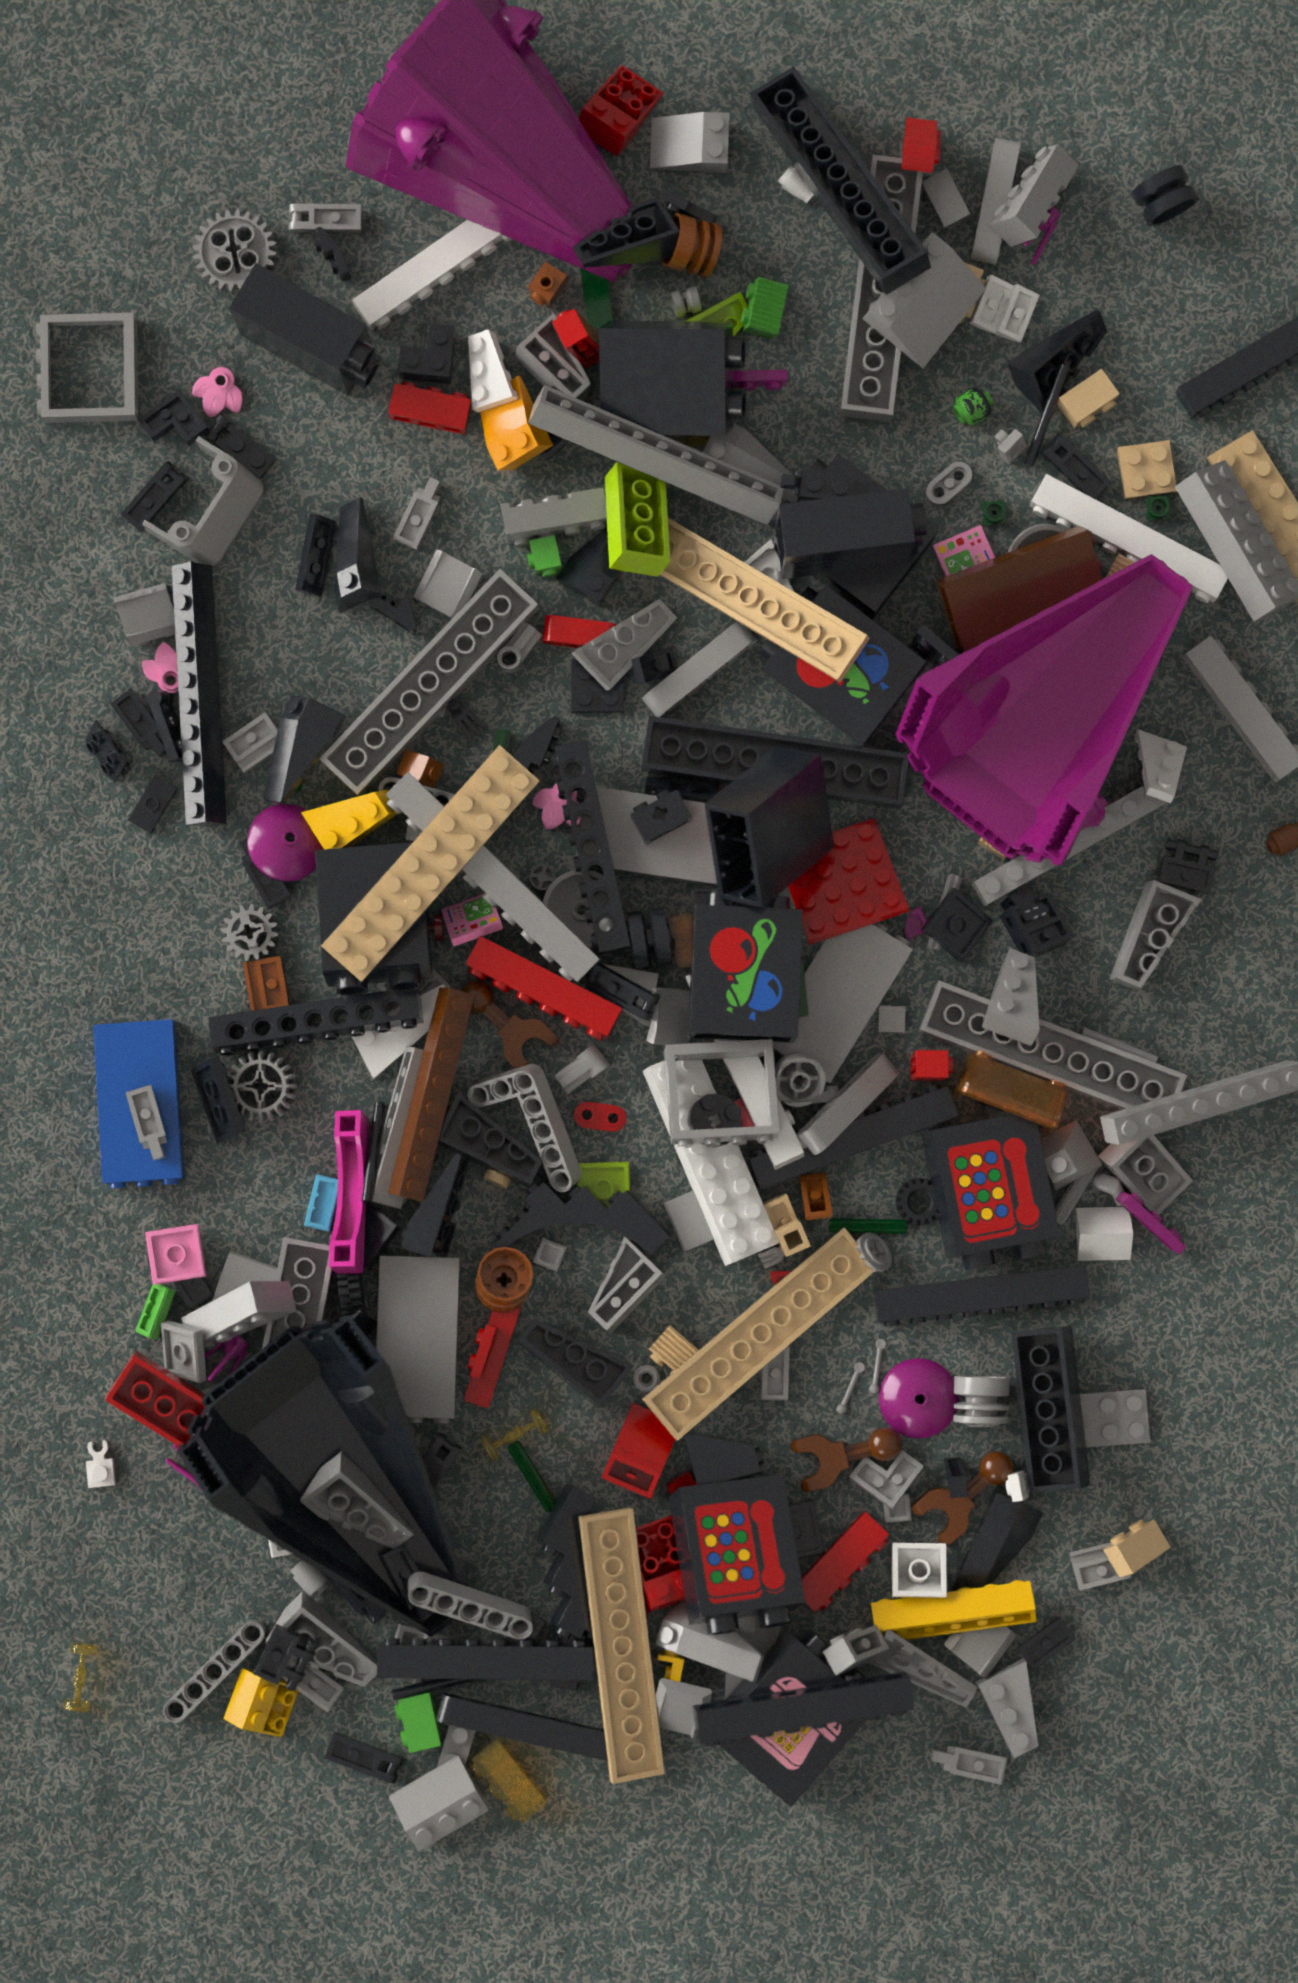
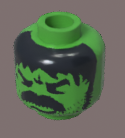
(973, 406)

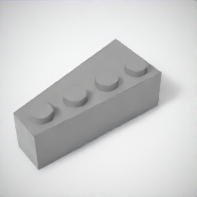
(1034, 196)
(1151, 931)

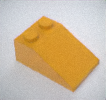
(508, 431)

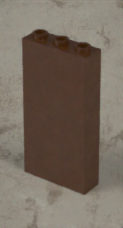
(1017, 586)

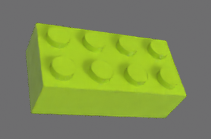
(636, 521)

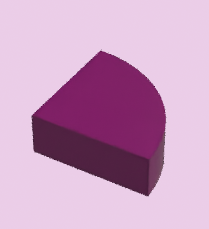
(914, 923)

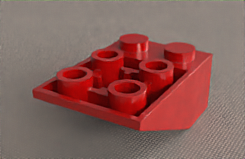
(619, 110)
(639, 1452)
(659, 1565)

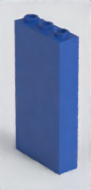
(129, 1059)

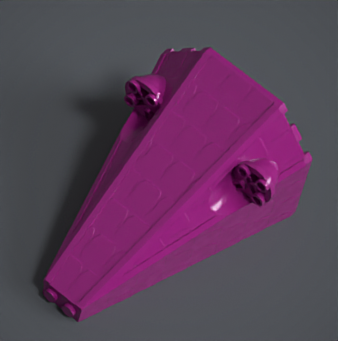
(487, 132)
(1034, 717)

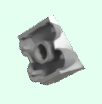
(447, 584)
(146, 614)
(981, 1647)
(675, 1704)

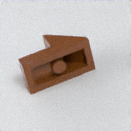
(815, 1196)

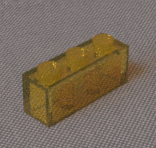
(508, 1780)

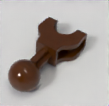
(512, 1030)
(882, 1444)
(993, 1470)

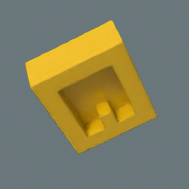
(672, 1672)

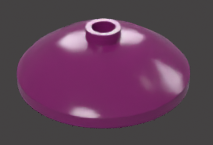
(271, 850)
(899, 1393)

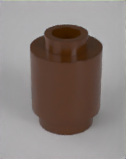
(1283, 839)

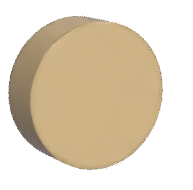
(497, 1178)

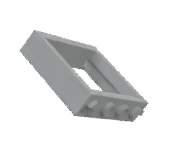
(130, 409)
(721, 1050)

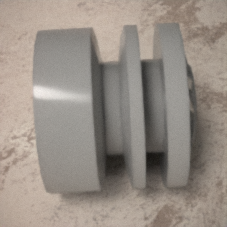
(981, 1400)

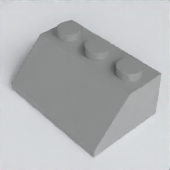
(438, 1803)

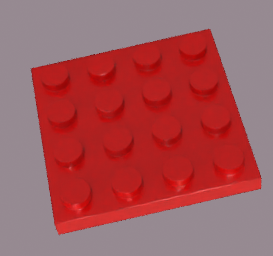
(848, 885)

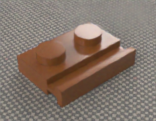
(266, 983)

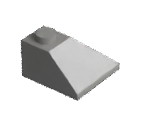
(1068, 1155)

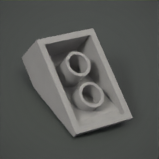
(690, 142)
(1147, 1171)

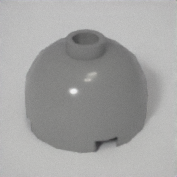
(799, 1079)

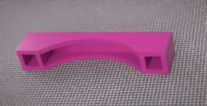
(348, 1234)

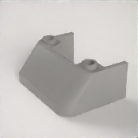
(224, 517)

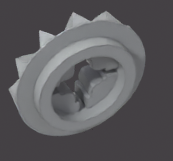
(874, 1252)

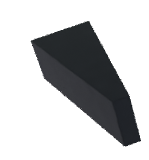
(955, 1477)

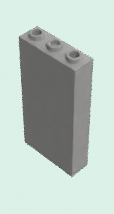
(677, 856)
(844, 991)
(421, 1332)

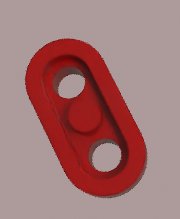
(599, 1117)

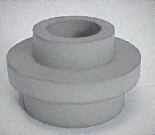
(646, 1387)

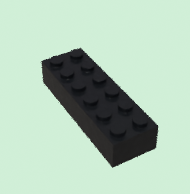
(1050, 1409)

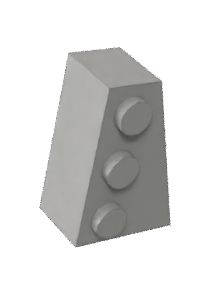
(551, 363)
(1015, 1000)

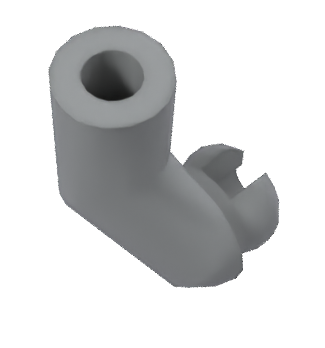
(1109, 1185)

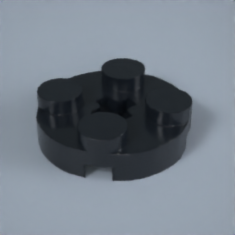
(713, 1104)

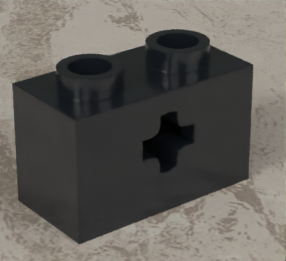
(651, 828)

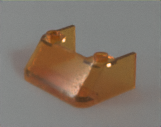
(1012, 1090)

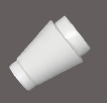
(795, 184)

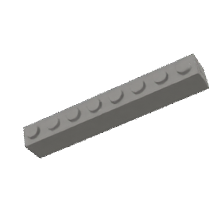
(1019, 871)
(1200, 1103)

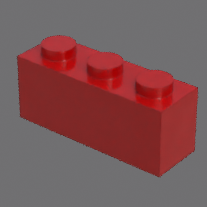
(921, 145)
(578, 337)
(430, 408)
(930, 1065)

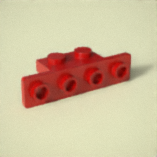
(490, 1357)

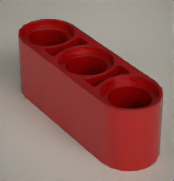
(572, 631)

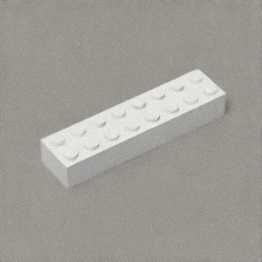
(715, 1174)

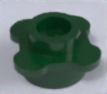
(1164, 504)
(999, 507)

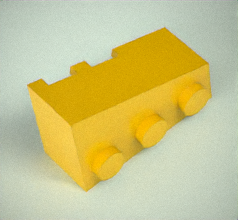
(349, 820)

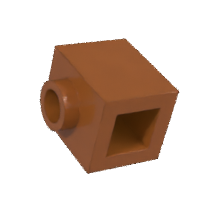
(547, 285)
(422, 767)

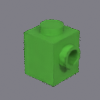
(544, 556)

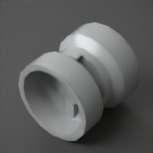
(691, 299)

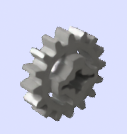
(246, 921)

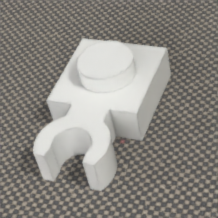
(100, 1470)
(1018, 1486)

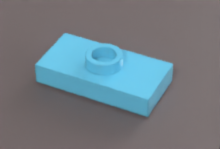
(322, 1203)

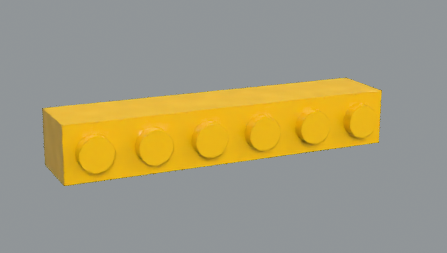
(958, 1612)

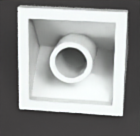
(1103, 1233)
(919, 1570)

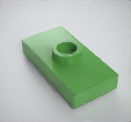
(155, 1311)

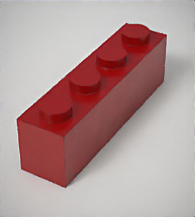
(841, 1560)

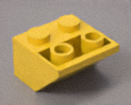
(260, 1704)

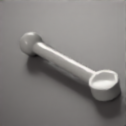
(880, 1344)
(858, 1367)

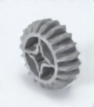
(261, 1099)

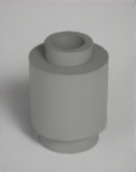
(309, 1578)

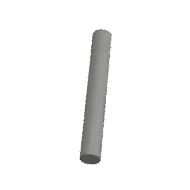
(1118, 1044)

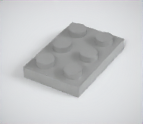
(1115, 1418)

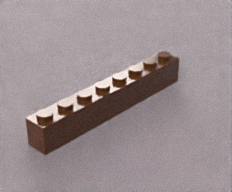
(431, 1094)

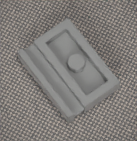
(252, 742)
(1093, 1567)

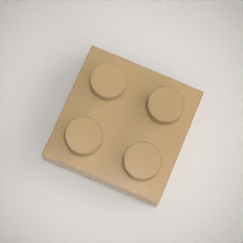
(1147, 469)

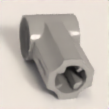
(520, 646)
(586, 1066)

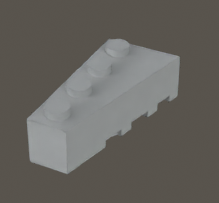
(554, 516)
(242, 1311)

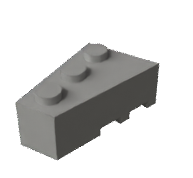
(625, 1286)
(1011, 1705)

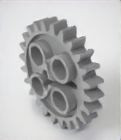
(212, 256)

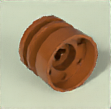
(696, 246)
(507, 1265)

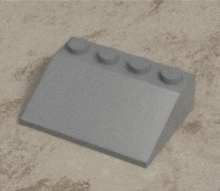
(929, 306)

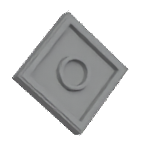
(183, 1351)

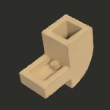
(786, 1225)

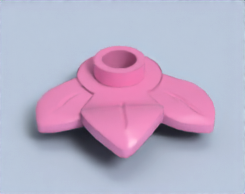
(218, 396)
(162, 667)
(551, 803)

